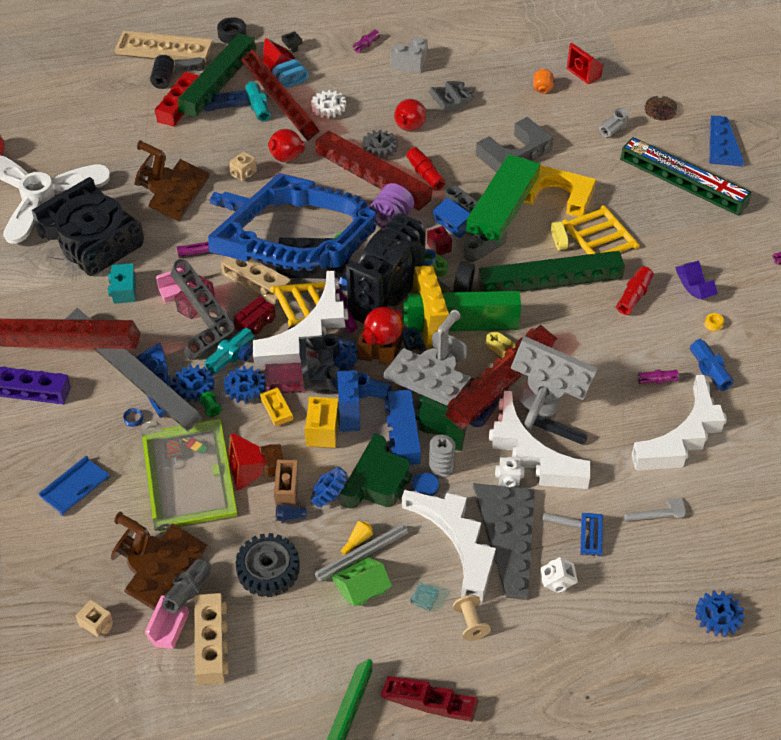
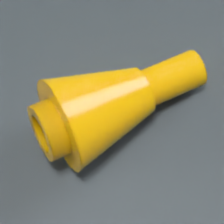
(360, 533)

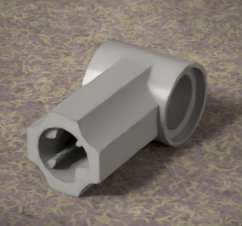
(615, 123)

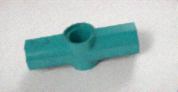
(258, 101)
(228, 351)

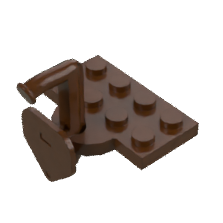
(173, 188)
(155, 560)

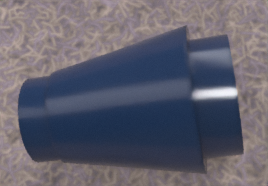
(289, 513)

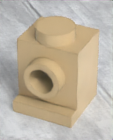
(94, 619)

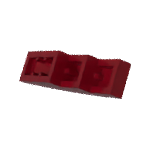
(429, 699)

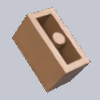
(286, 482)

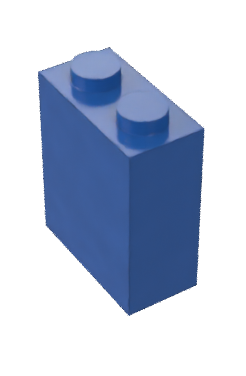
(348, 401)

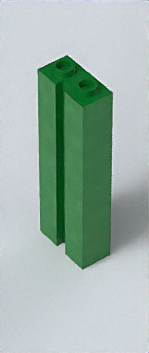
(503, 197)
(477, 310)

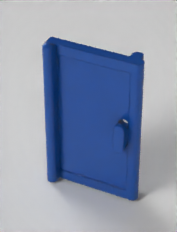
(77, 480)

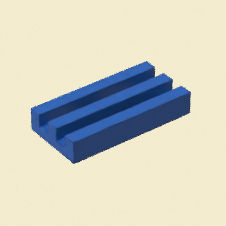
(591, 551)

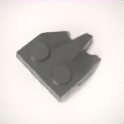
(452, 96)

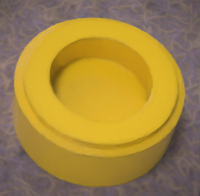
(714, 322)

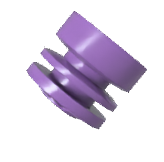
(390, 201)

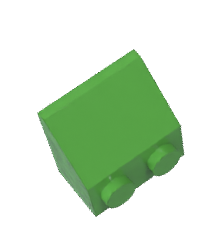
(362, 581)

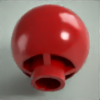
(410, 115)
(286, 145)
(382, 326)

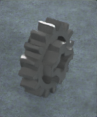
(380, 143)

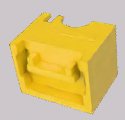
(322, 422)

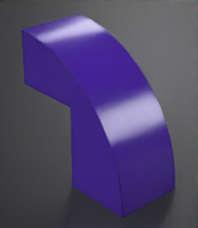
(694, 282)

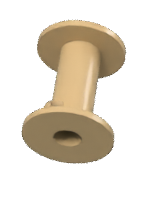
(475, 629)

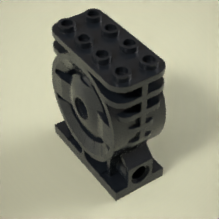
(88, 227)
(386, 266)

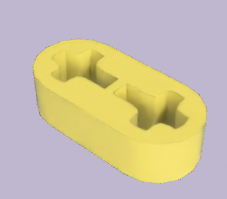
(559, 235)
(500, 346)

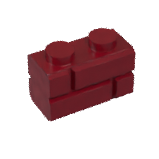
(255, 315)

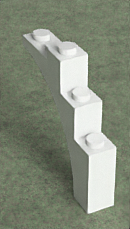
(286, 346)
(673, 447)
(550, 466)
(464, 533)

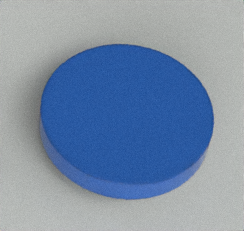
(425, 484)

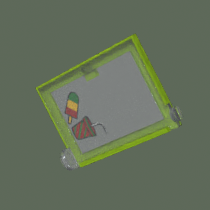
(187, 474)

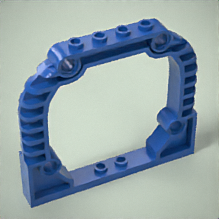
(236, 243)

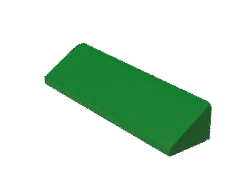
(351, 701)

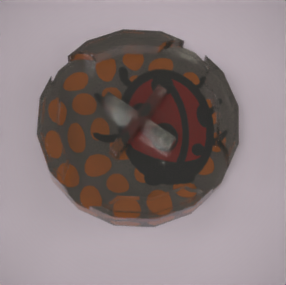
(661, 108)

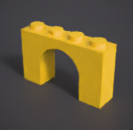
(579, 186)
(435, 309)

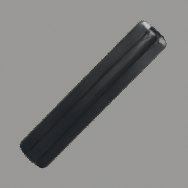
(560, 429)

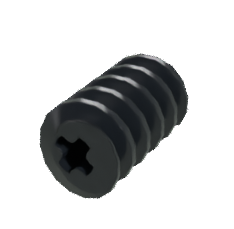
(162, 71)

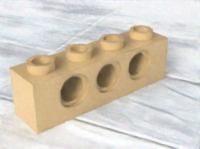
(254, 276)
(214, 670)

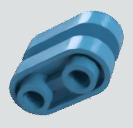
(291, 73)

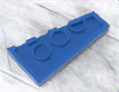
(722, 143)
(155, 361)

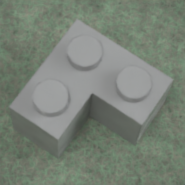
(410, 57)

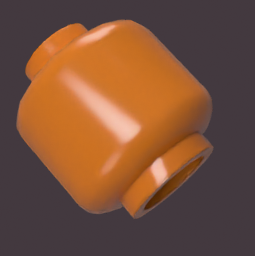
(543, 81)

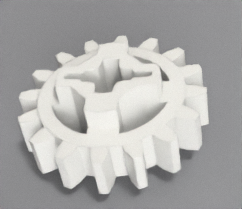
(328, 104)

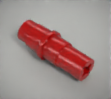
(424, 167)
(635, 290)

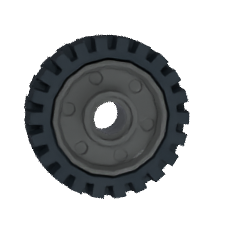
(271, 578)

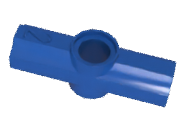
(711, 365)
(372, 387)

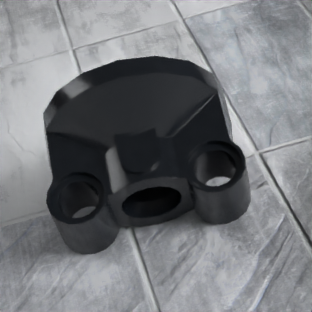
(318, 362)

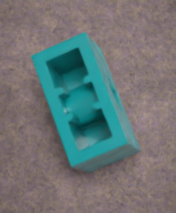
(122, 283)

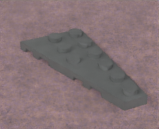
(508, 525)

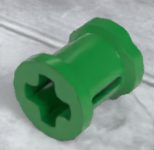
(209, 401)

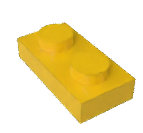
(276, 407)

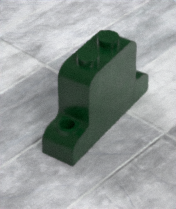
(433, 420)
(376, 477)

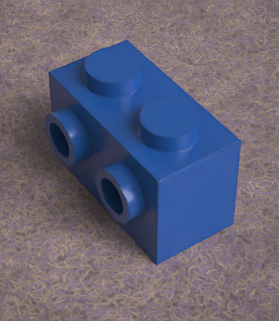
(452, 217)

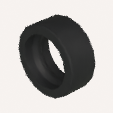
(230, 23)
(464, 277)

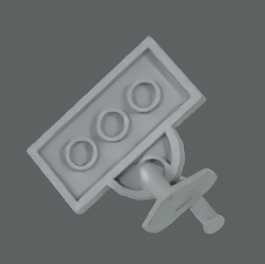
(430, 375)
(549, 377)

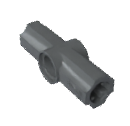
(186, 586)

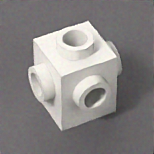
(509, 472)
(559, 575)

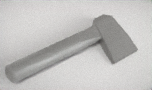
(676, 510)
(573, 523)

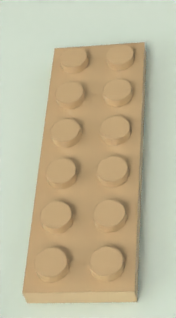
(153, 45)

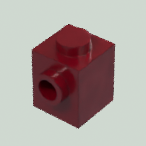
(439, 240)

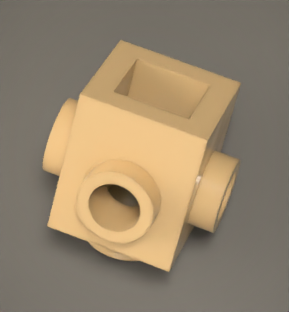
(243, 166)

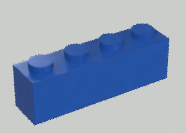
(403, 426)

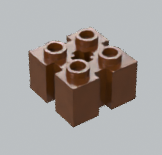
(384, 353)

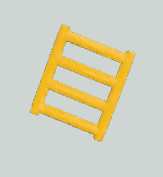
(612, 221)
(295, 289)

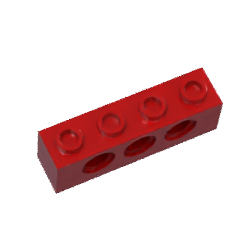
(167, 111)

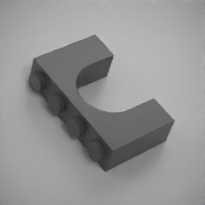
(528, 132)

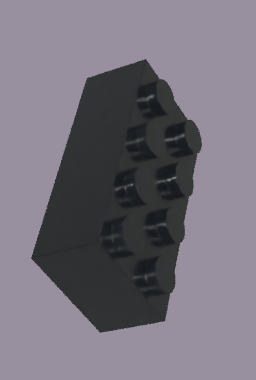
(317, 273)

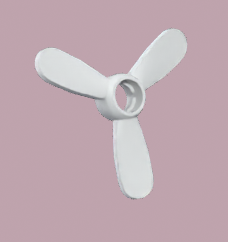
(22, 219)

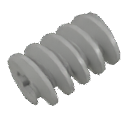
(442, 456)

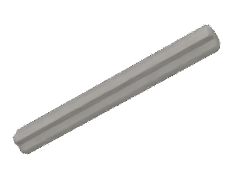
(360, 553)

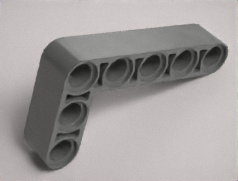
(477, 245)
(203, 309)

